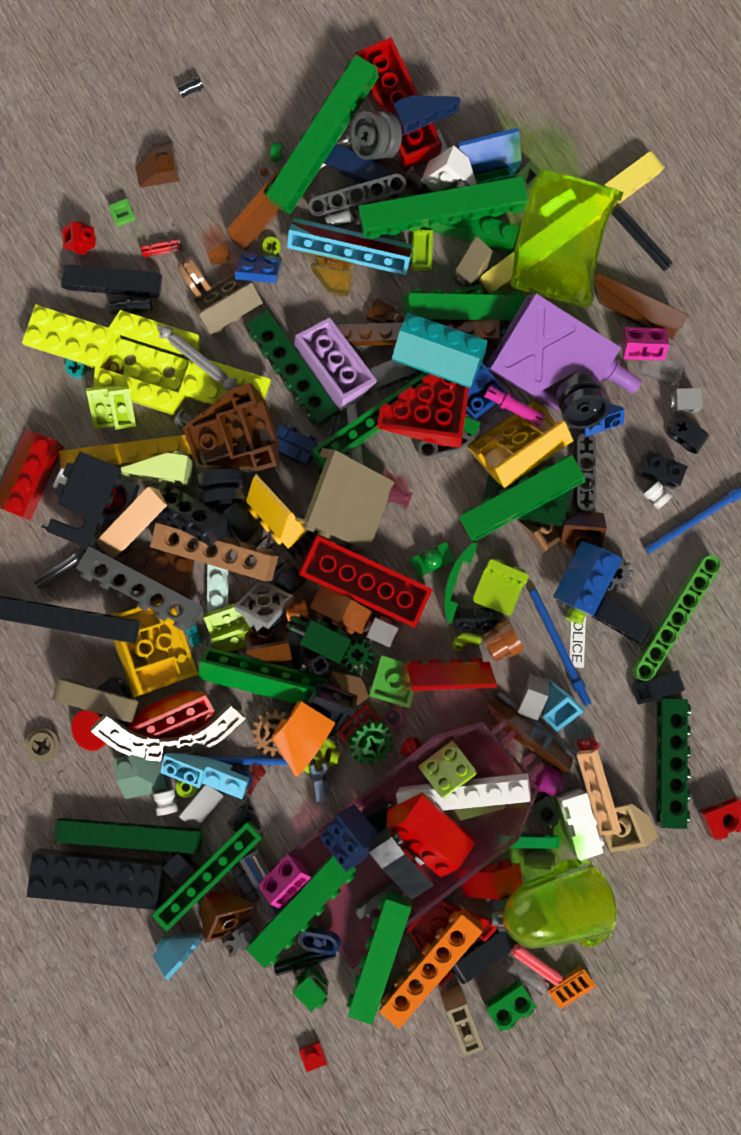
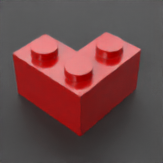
(494, 881)

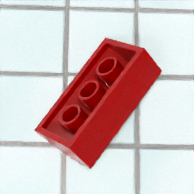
(28, 474)
(447, 675)
(430, 834)

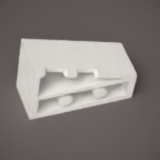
(579, 823)

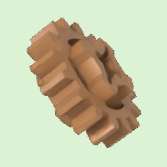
(267, 724)

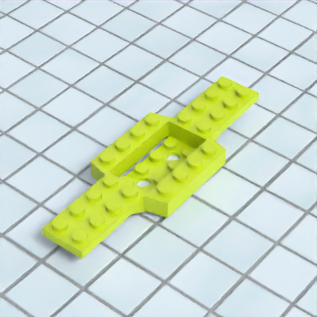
(96, 344)

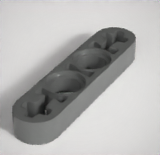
(589, 473)

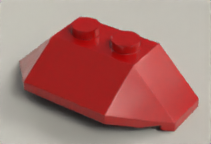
(174, 715)

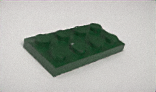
(549, 513)

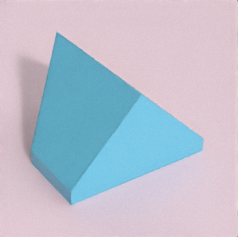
(560, 707)

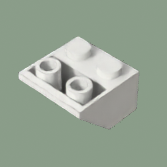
(449, 171)

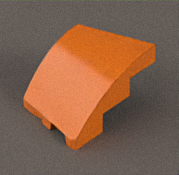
(301, 736)

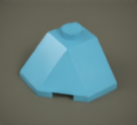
(174, 951)

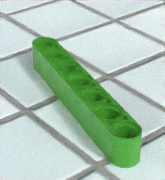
(684, 612)

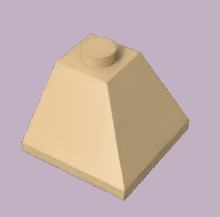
(635, 827)

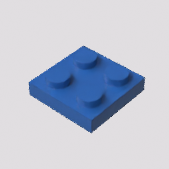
(258, 268)

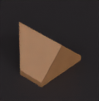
(541, 534)
(350, 684)

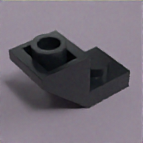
(658, 687)

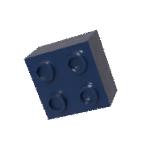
(348, 837)

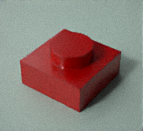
(313, 1056)

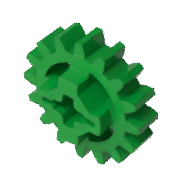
(360, 745)

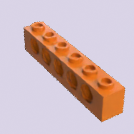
(399, 1011)

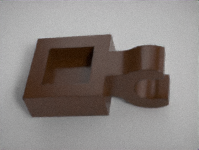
(383, 313)

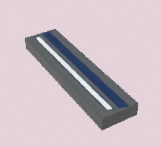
(257, 869)

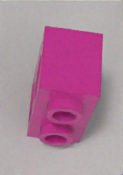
(644, 343)
(287, 883)

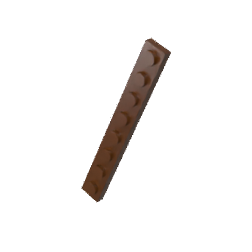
(388, 333)

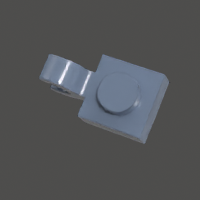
(320, 785)

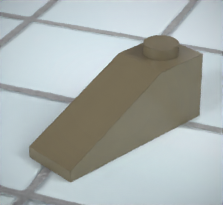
(473, 264)
(462, 1020)

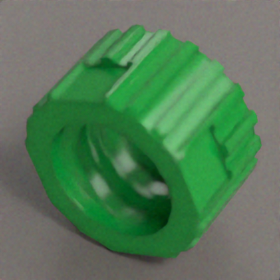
(276, 151)

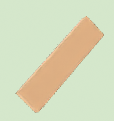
(598, 792)

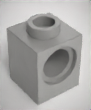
(685, 400)

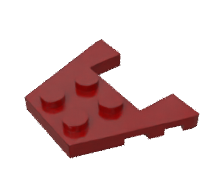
(426, 926)

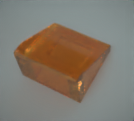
(220, 254)

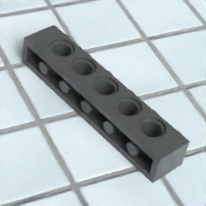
(93, 560)

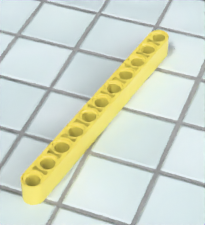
(627, 181)

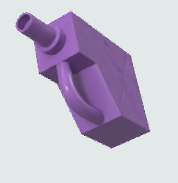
(549, 346)

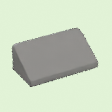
(201, 806)

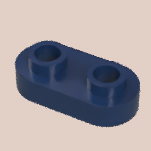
(322, 942)

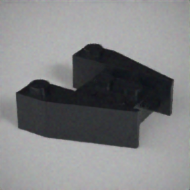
(392, 855)

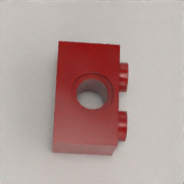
(713, 818)

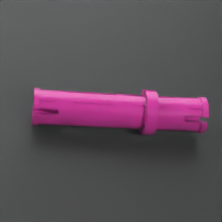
(514, 405)

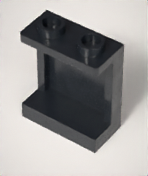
(333, 704)

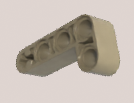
(94, 699)

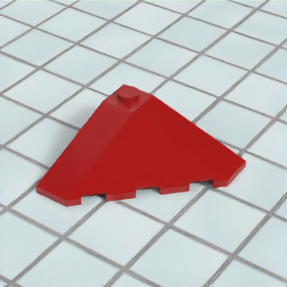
(428, 412)

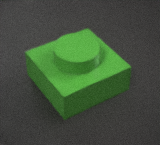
(122, 212)

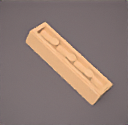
(131, 522)

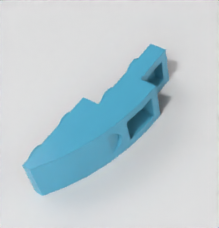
(207, 771)

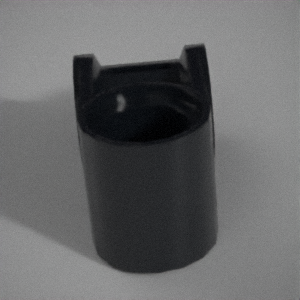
(688, 434)

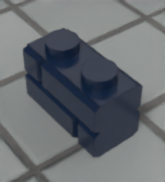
(295, 445)

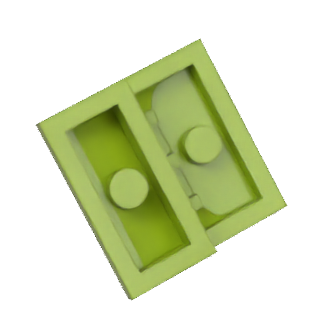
(111, 407)
(227, 628)

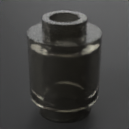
(539, 858)

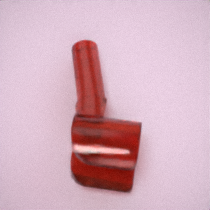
(258, 773)

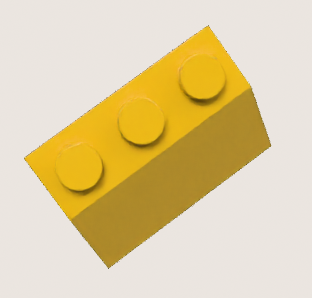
(273, 513)

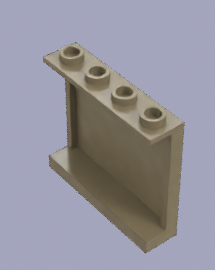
(347, 502)

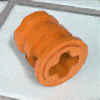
(297, 610)

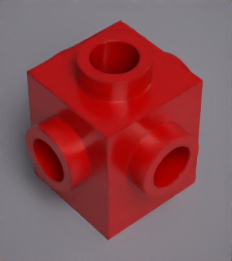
(78, 237)

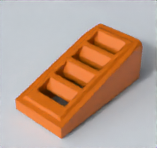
(575, 993)

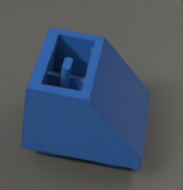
(477, 403)

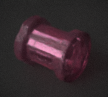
(400, 497)

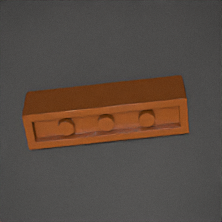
(253, 218)

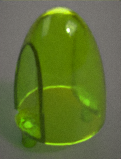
(562, 907)

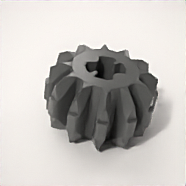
(622, 577)

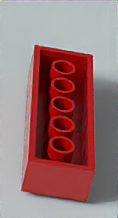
(392, 85)
(365, 581)

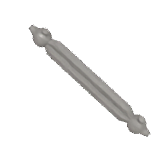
(196, 357)

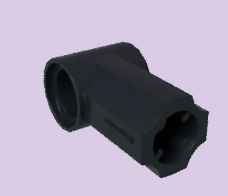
(312, 663)

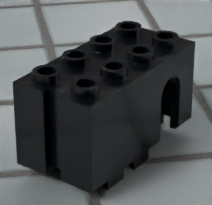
(86, 493)

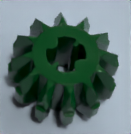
(362, 649)

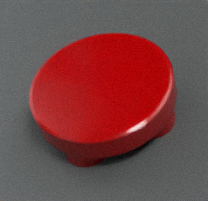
(82, 733)

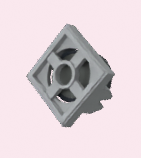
(265, 609)

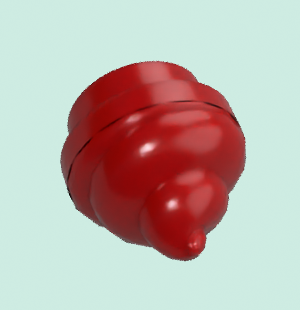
(588, 744)
(410, 745)

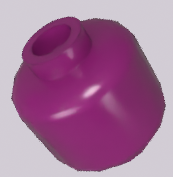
(549, 780)

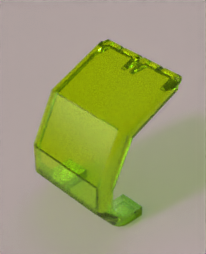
(562, 237)

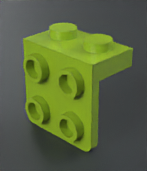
(500, 586)
(447, 769)

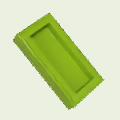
(422, 250)

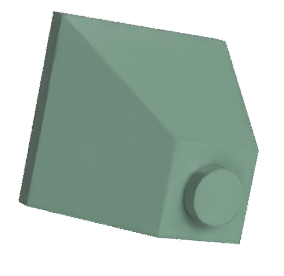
(138, 776)

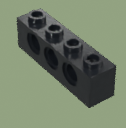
(192, 515)

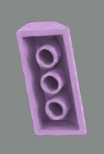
(334, 363)

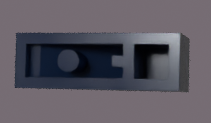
(420, 111)

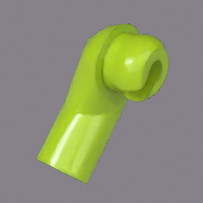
(464, 639)

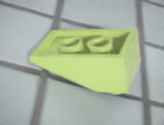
(170, 468)

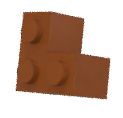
(342, 610)

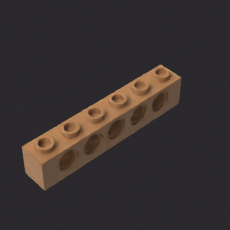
(265, 561)

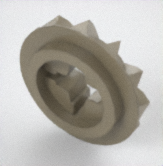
(33, 748)

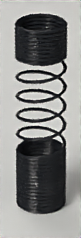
(243, 527)

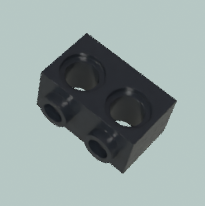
(662, 469)

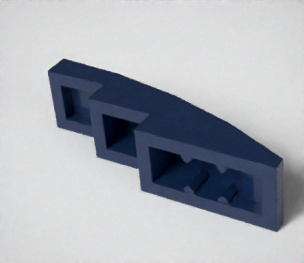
(360, 169)

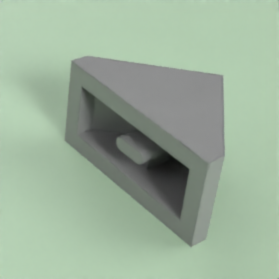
(534, 697)

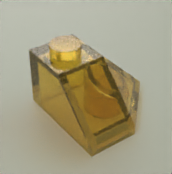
(334, 274)

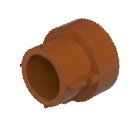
(502, 641)

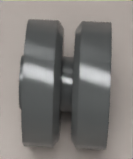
(375, 135)

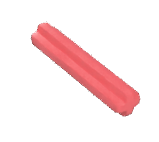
(536, 964)

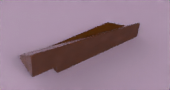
(637, 306)
(529, 735)

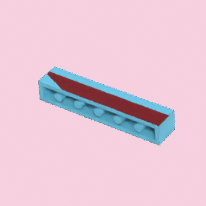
(349, 246)

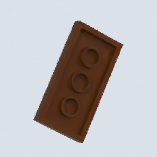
(165, 568)

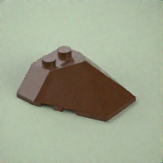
(234, 433)

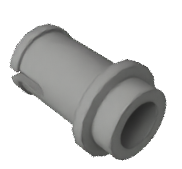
(337, 218)

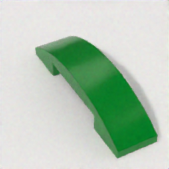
(448, 606)

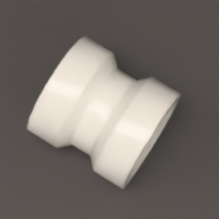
(658, 495)
(165, 802)

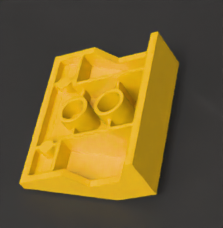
(519, 445)
(158, 656)

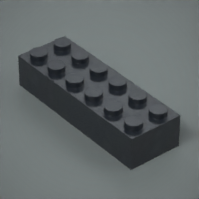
(96, 879)

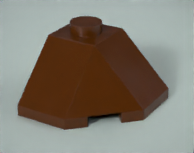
(158, 166)
(584, 527)
(269, 644)
(222, 912)

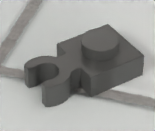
(242, 937)

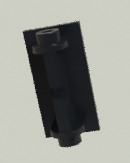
(485, 619)

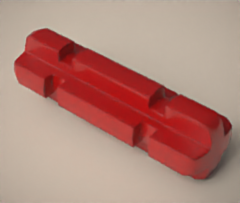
(161, 247)

